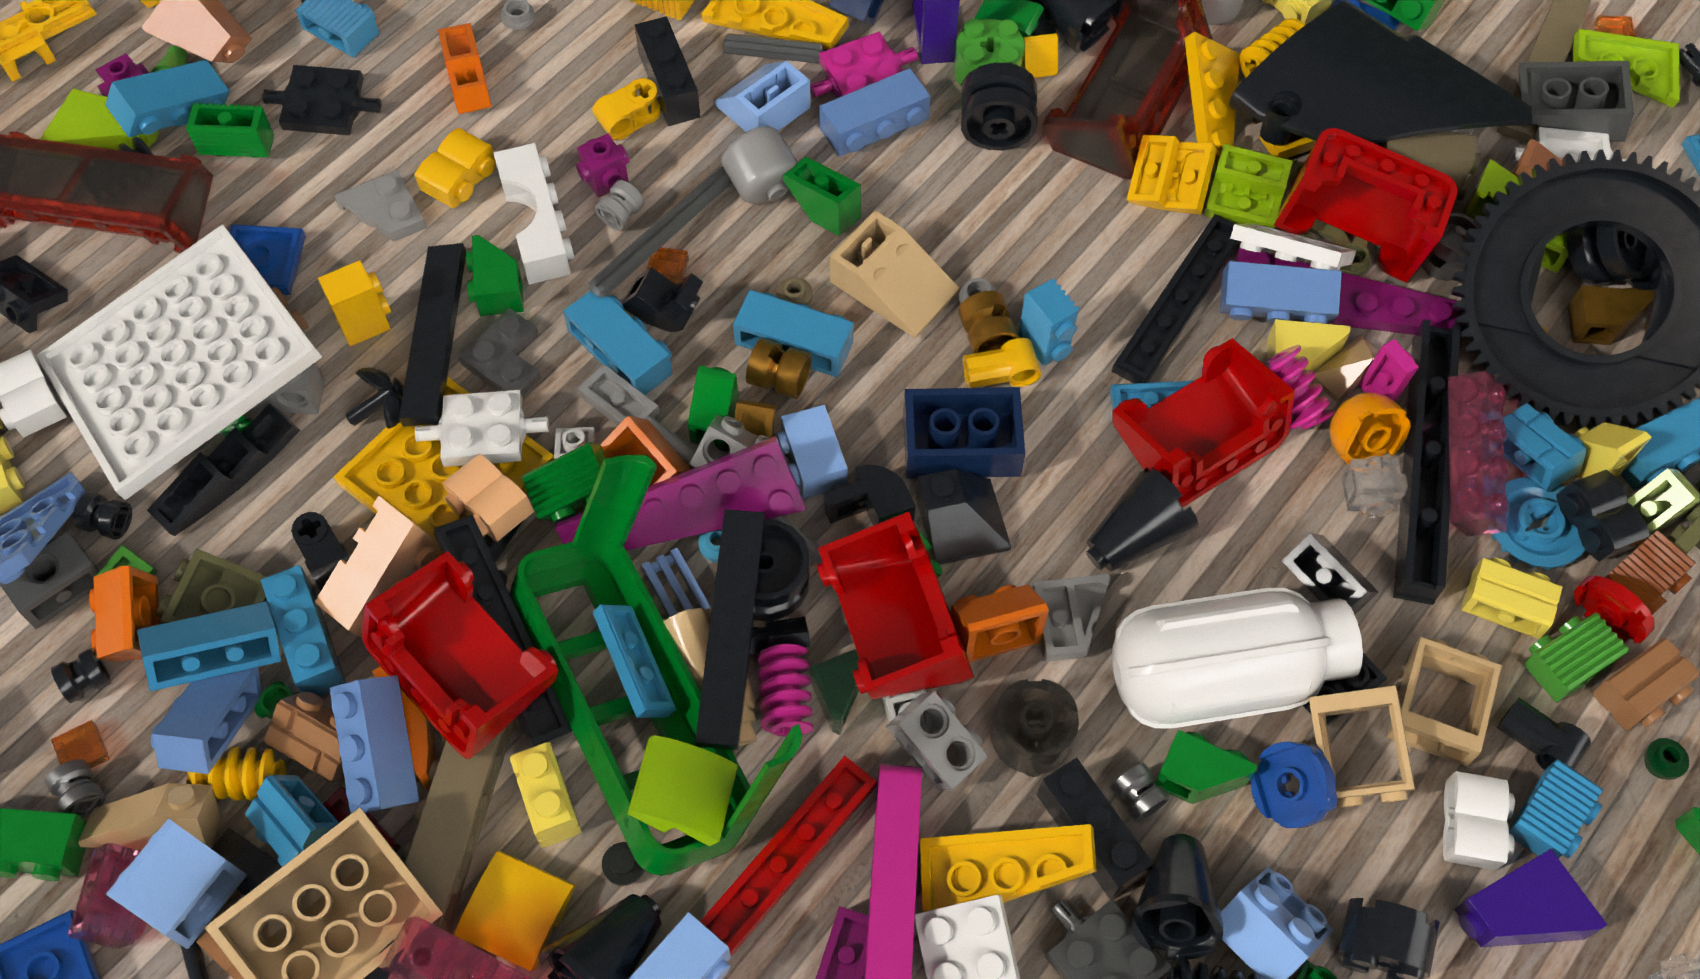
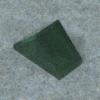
(836, 687)

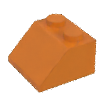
(640, 437)
(122, 603)
(1000, 621)

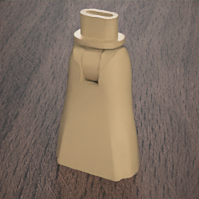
(690, 635)

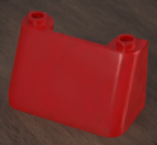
(1372, 197)
(1212, 424)
(894, 610)
(453, 655)

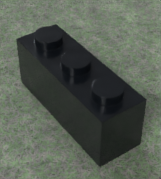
(668, 70)
(1076, 800)

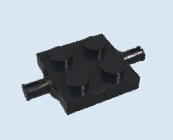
(321, 100)

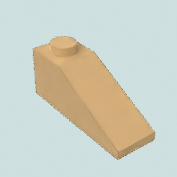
(137, 817)

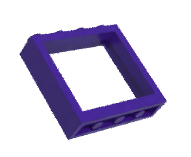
(936, 29)

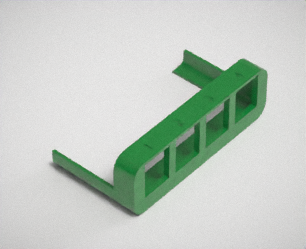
(609, 577)

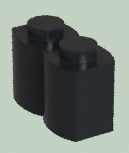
(1602, 515)

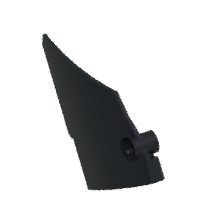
(1369, 82)

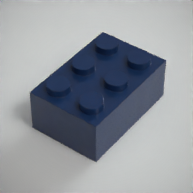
(964, 431)

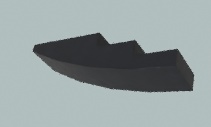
(228, 468)

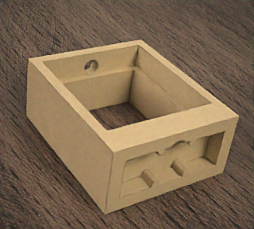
(1356, 702)
(1435, 736)

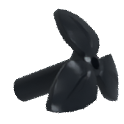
(388, 397)

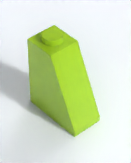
(88, 122)

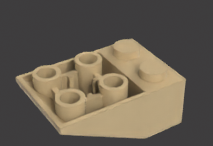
(891, 275)

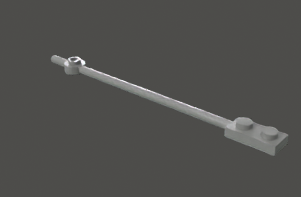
(618, 399)

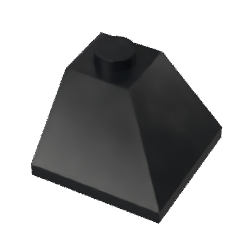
(960, 516)

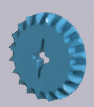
(1545, 547)

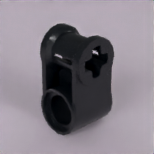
(320, 552)

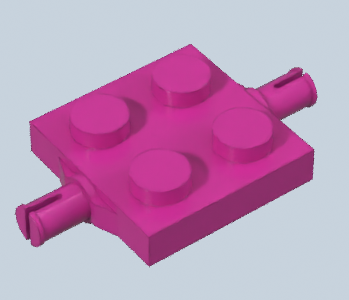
(859, 65)

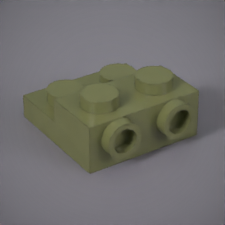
(208, 587)

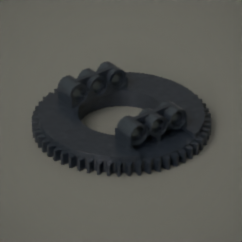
(1505, 267)

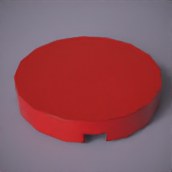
(1616, 606)

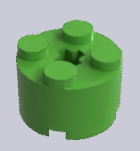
(986, 43)

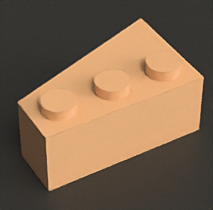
(384, 556)

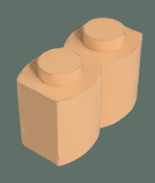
(488, 496)

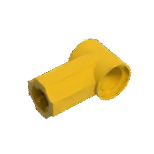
(1012, 364)

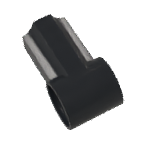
(1544, 736)

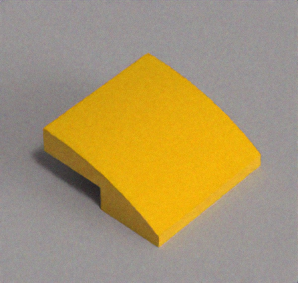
(1172, 174)
(514, 910)

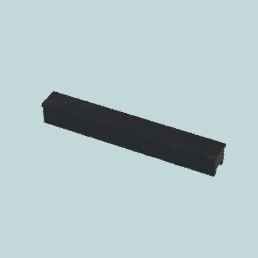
(1426, 463)

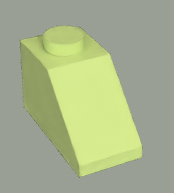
(1665, 500)

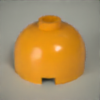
(1368, 427)

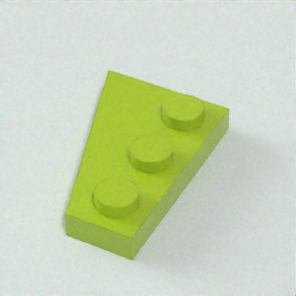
(1651, 62)

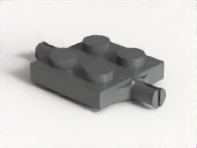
(1102, 947)

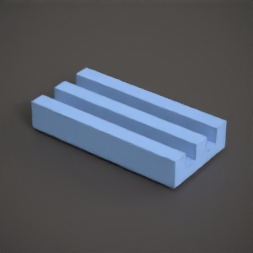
(664, 563)

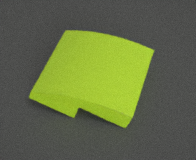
(1248, 186)
(683, 789)

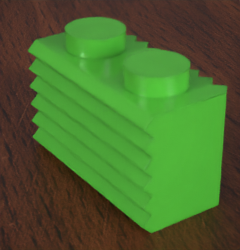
(1575, 656)

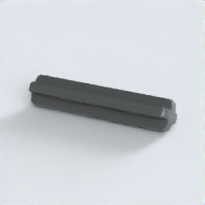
(772, 48)

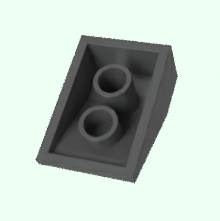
(1579, 96)

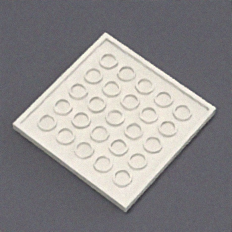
(176, 360)

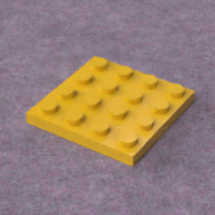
(412, 473)

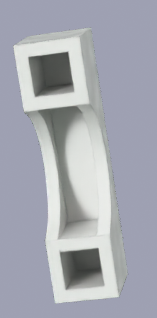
(541, 243)

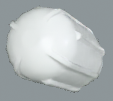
(1232, 655)

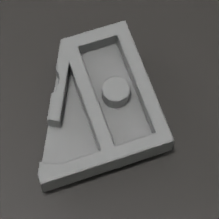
(384, 205)
(1072, 614)

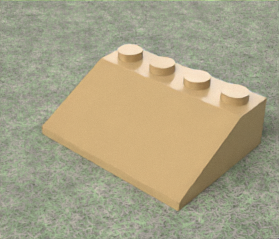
(325, 909)

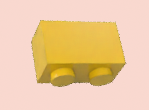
(356, 302)

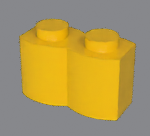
(455, 168)

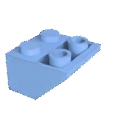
(767, 97)
(176, 884)
(1273, 926)

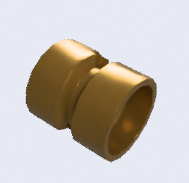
(986, 321)
(778, 368)

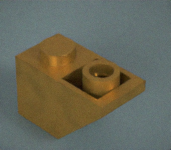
(1605, 313)

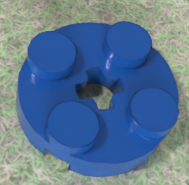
(1316, 782)

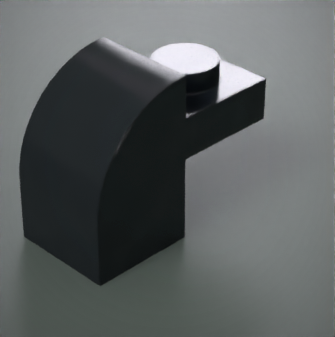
(661, 301)
(874, 491)

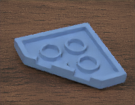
(34, 523)

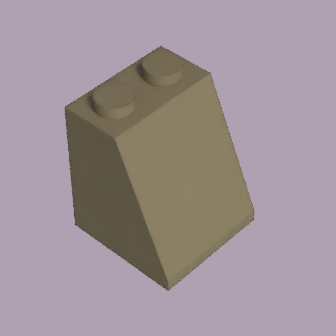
(1442, 151)

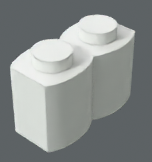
(27, 395)
(1477, 821)

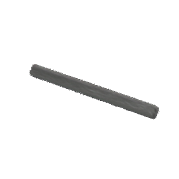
(659, 233)

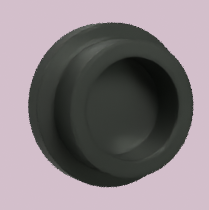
(620, 865)

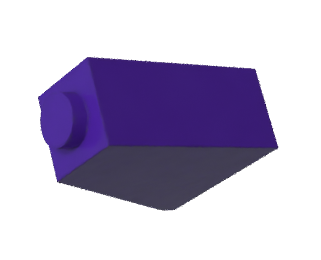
(1530, 907)

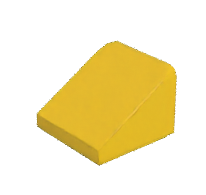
(1041, 55)

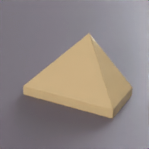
(1346, 368)

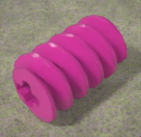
(1307, 407)
(782, 689)

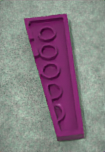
(1375, 303)
(696, 500)

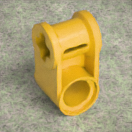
(625, 111)

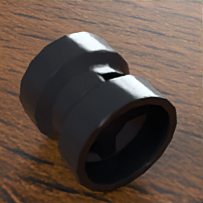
(107, 517)
(80, 675)

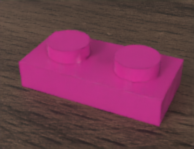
(1389, 371)

